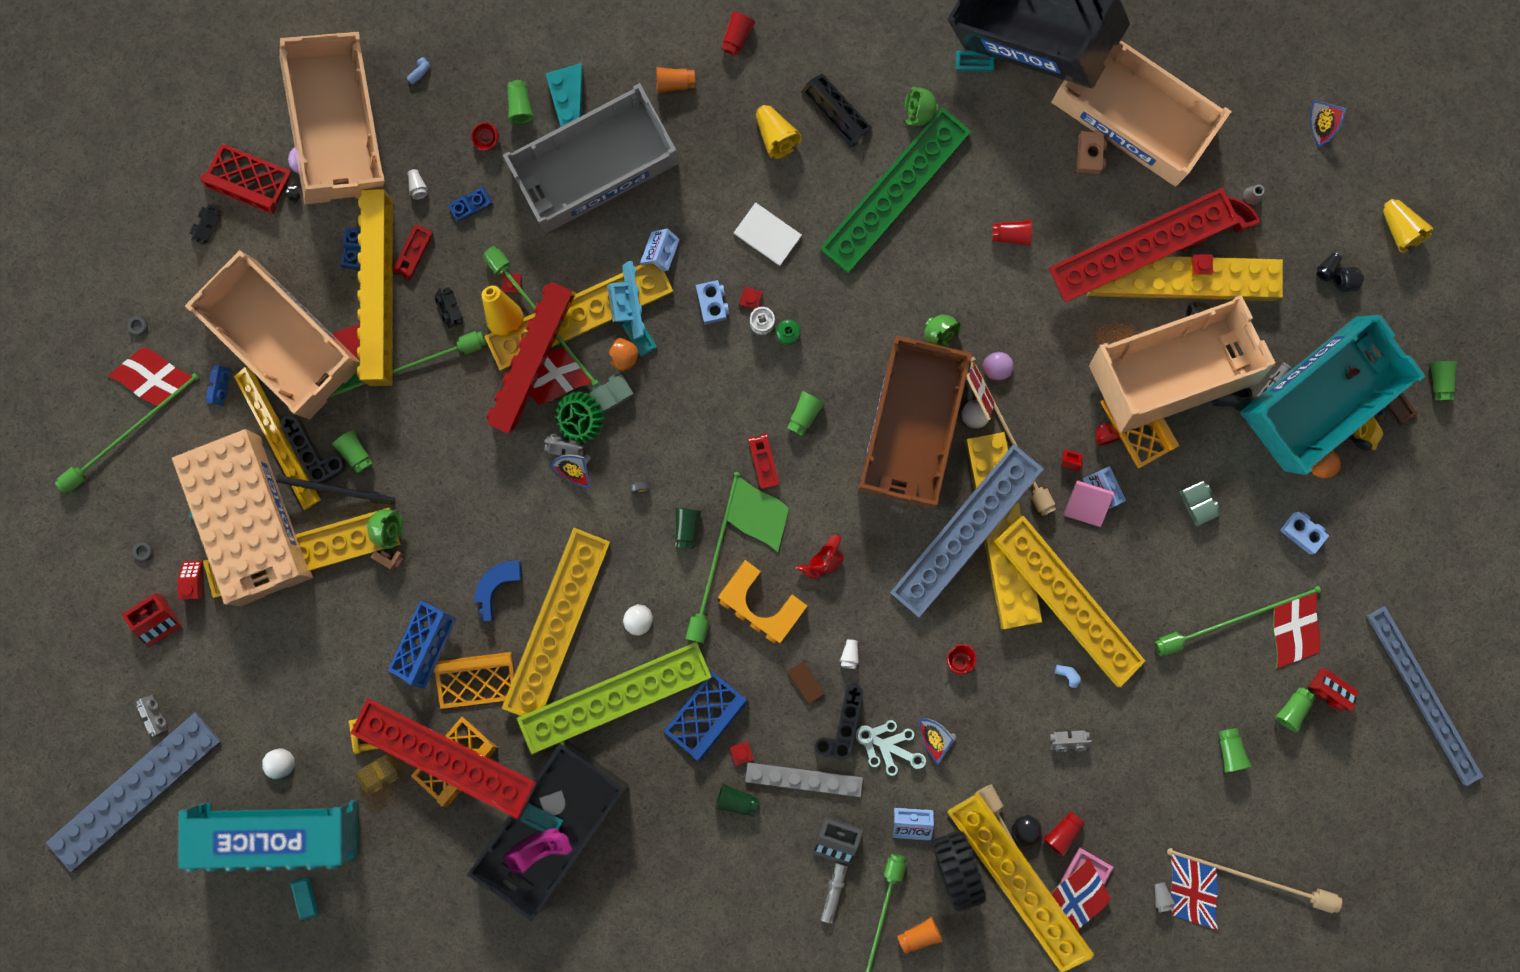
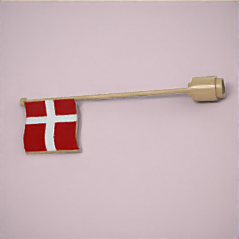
(1041, 497)

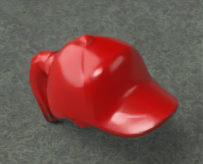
(817, 566)

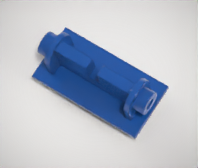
(220, 377)

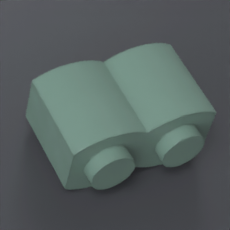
(611, 393)
(1199, 503)

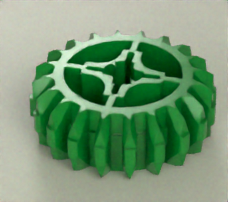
(575, 406)

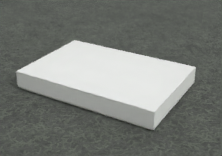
(767, 234)

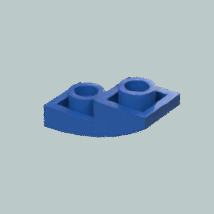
(470, 204)
(351, 249)

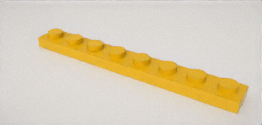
(274, 434)

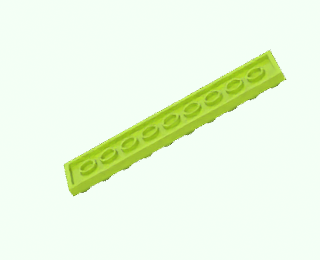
(613, 697)

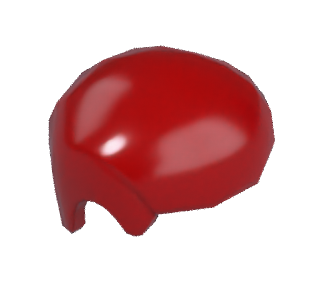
(485, 131)
(967, 655)

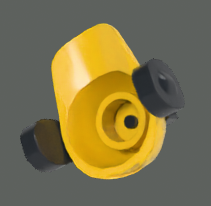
(1370, 433)

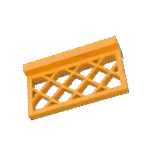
(1159, 430)
(469, 664)
(451, 792)

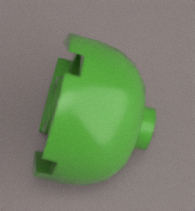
(922, 104)
(941, 329)
(385, 528)

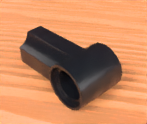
(1238, 399)

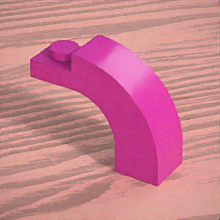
(536, 847)

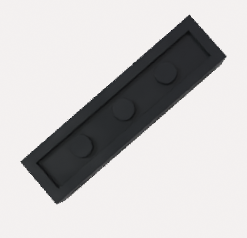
(834, 111)

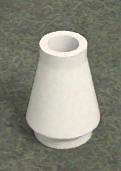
(417, 187)
(850, 655)

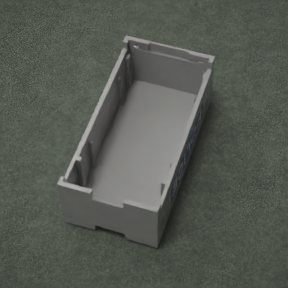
(593, 159)

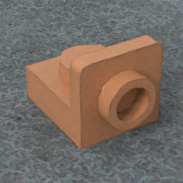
(384, 558)

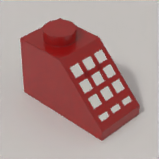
(190, 581)

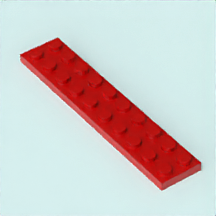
(1143, 245)
(443, 758)

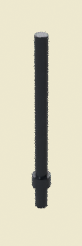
(374, 497)

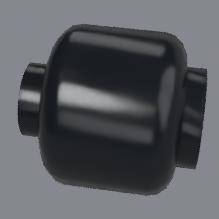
(1348, 279)

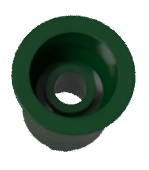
(686, 527)
(736, 801)

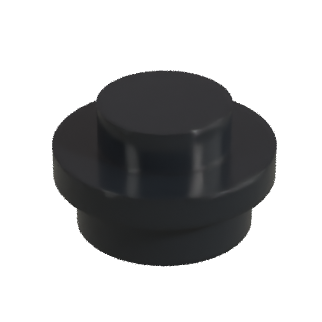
(292, 193)

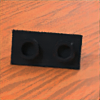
(207, 217)
(449, 314)

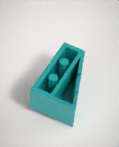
(567, 92)

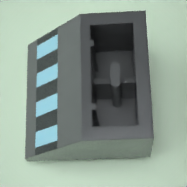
(837, 841)

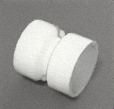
(762, 320)

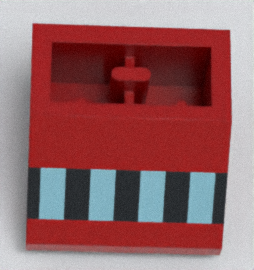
(151, 619)
(1333, 689)

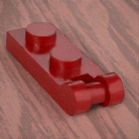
(412, 251)
(763, 462)

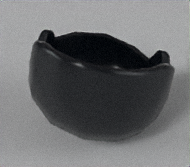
(1026, 830)

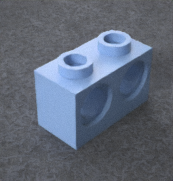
(708, 303)
(1302, 536)

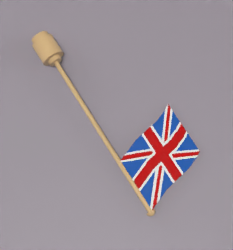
(1196, 890)

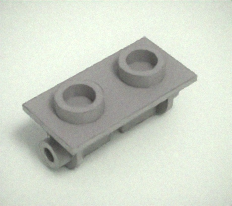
(557, 444)
(149, 708)
(1079, 741)

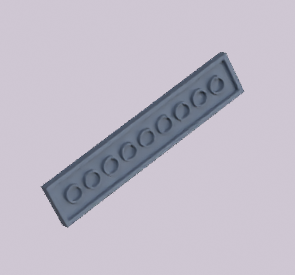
(967, 530)
(133, 792)

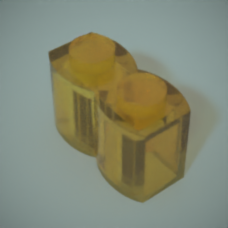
(377, 773)

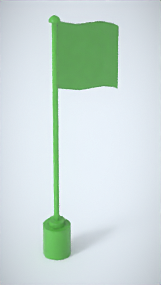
(753, 514)

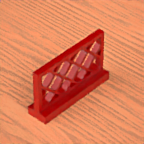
(236, 190)

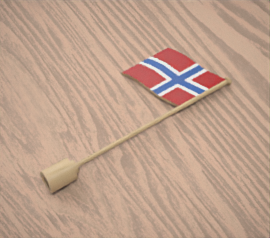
(1081, 893)

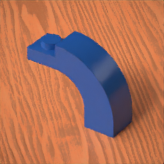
(491, 581)

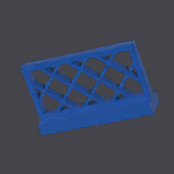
(430, 648)
(718, 728)

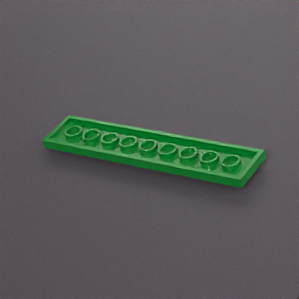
(895, 190)

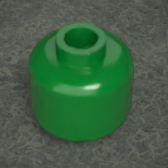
(790, 338)

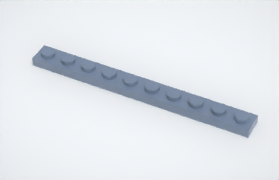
(1424, 696)

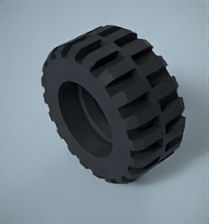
(959, 871)

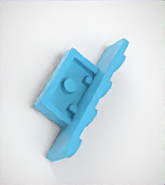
(625, 301)

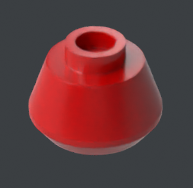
(1106, 434)

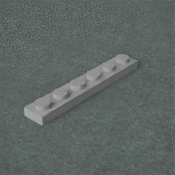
(804, 779)

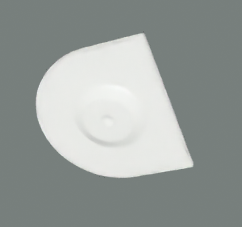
(553, 803)

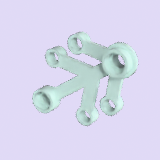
(886, 746)

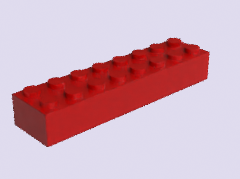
(531, 357)

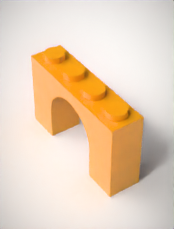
(735, 597)

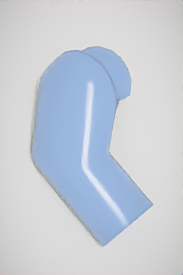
(423, 65)
(1070, 673)

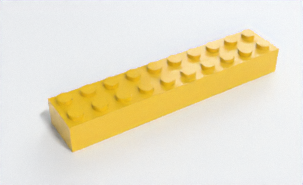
(1174, 279)
(375, 288)
(1013, 594)

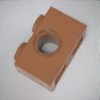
(1085, 162)

